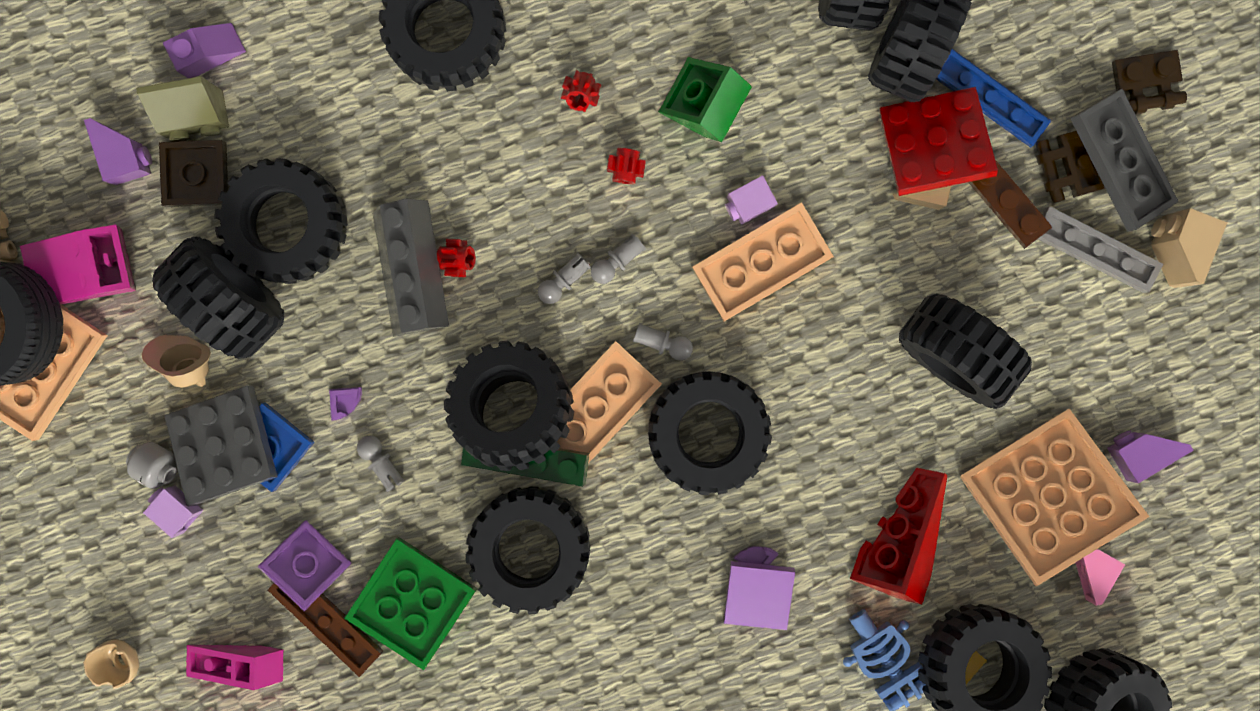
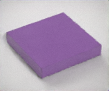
(304, 565)
(759, 595)

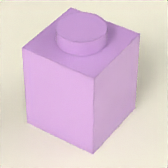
(750, 201)
(170, 511)

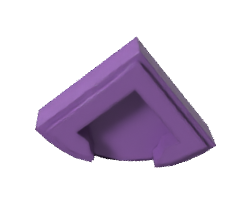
(344, 401)
(756, 555)

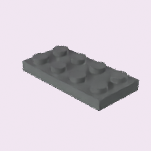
(1124, 160)

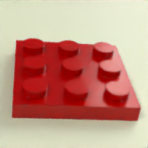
(938, 141)

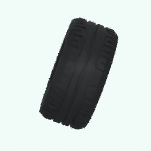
(31, 323)

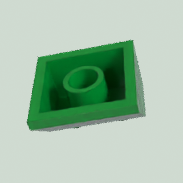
(706, 98)

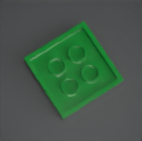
(410, 603)

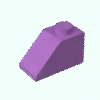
(203, 48)
(117, 155)
(1144, 454)

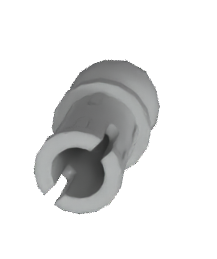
(604, 270)
(551, 290)
(678, 347)
(370, 449)

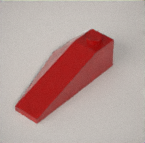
(905, 549)

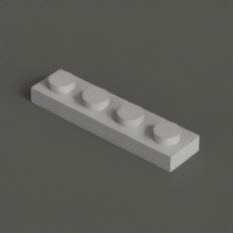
(1100, 251)

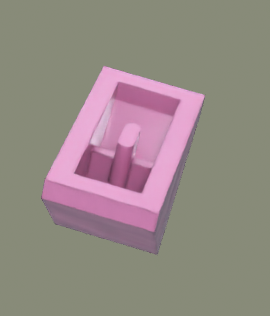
(1098, 575)

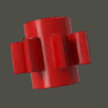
(581, 91)
(626, 166)
(456, 258)

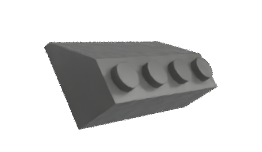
(410, 266)

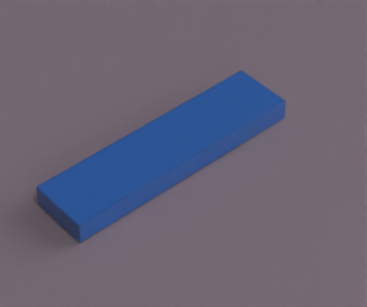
(995, 99)

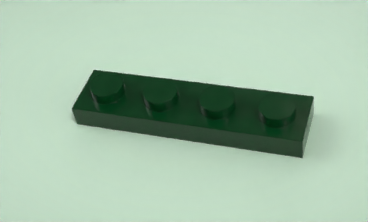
(562, 467)

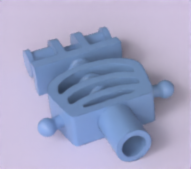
(874, 641)

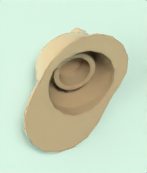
(178, 359)

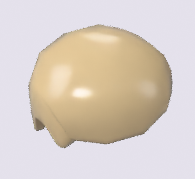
(100, 668)

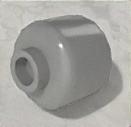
(151, 465)

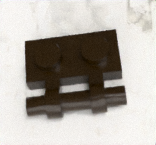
(1150, 71)
(1078, 166)

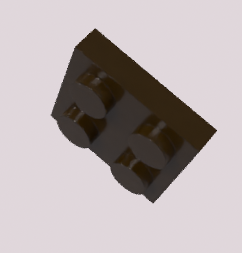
(192, 172)

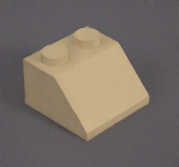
(1186, 245)

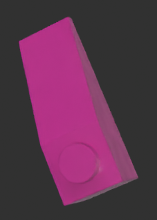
(235, 665)

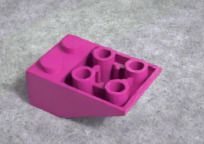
(82, 263)

